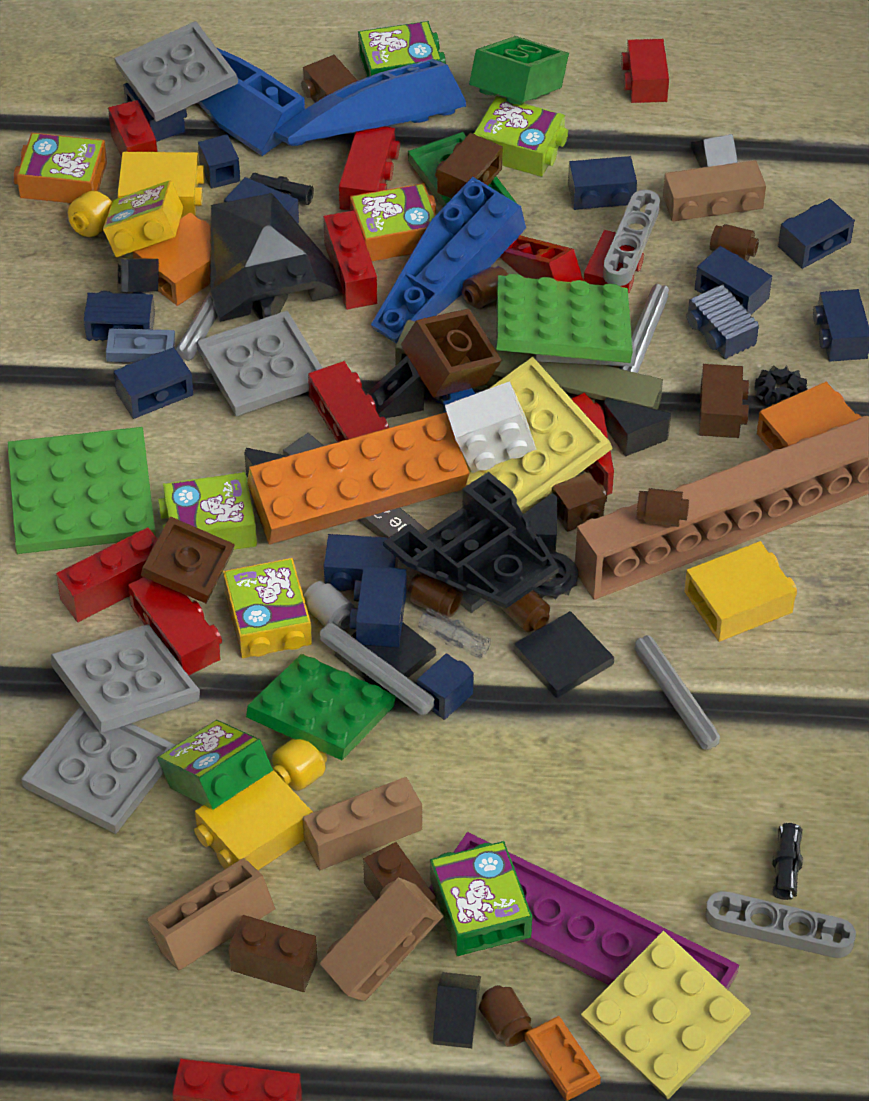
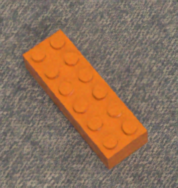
(357, 478)

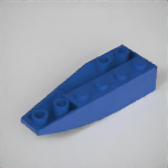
(378, 101)
(253, 106)
(454, 247)

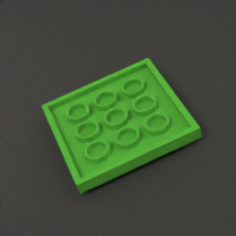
(563, 318)
(79, 489)

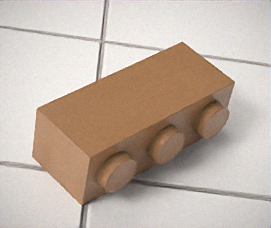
(714, 190)
(362, 823)
(210, 913)
(380, 939)

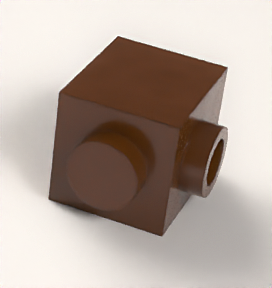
(579, 500)

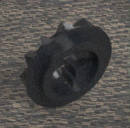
(767, 381)
(563, 580)

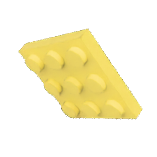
(665, 1014)

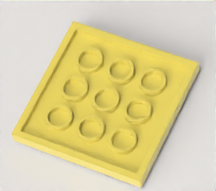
(561, 432)

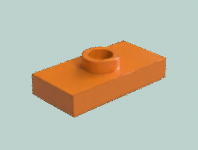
(562, 1058)

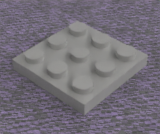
(176, 71)
(259, 362)
(125, 678)
(98, 772)

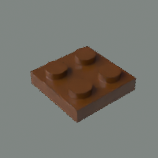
(187, 560)

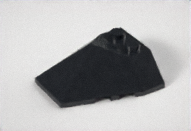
(262, 255)
(481, 547)

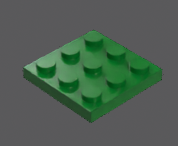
(321, 706)

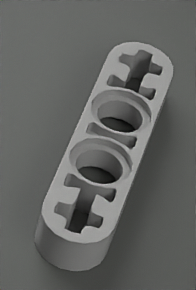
(631, 237)
(781, 917)

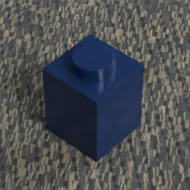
(219, 161)
(448, 683)

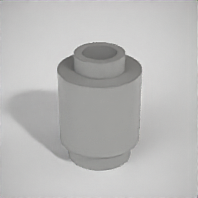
(328, 605)

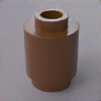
(736, 240)
(482, 287)
(662, 507)
(434, 594)
(529, 612)
(505, 1015)

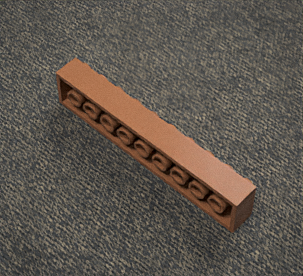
(727, 509)

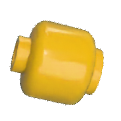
(89, 213)
(299, 763)

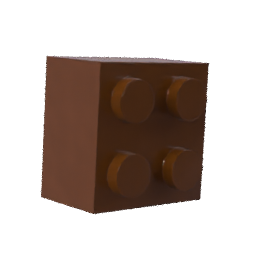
(451, 352)

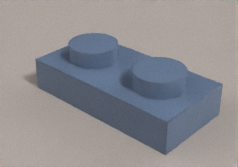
(137, 344)

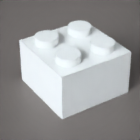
(490, 427)

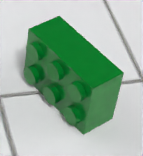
(518, 69)

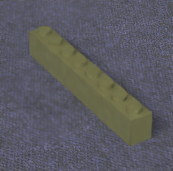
(595, 380)

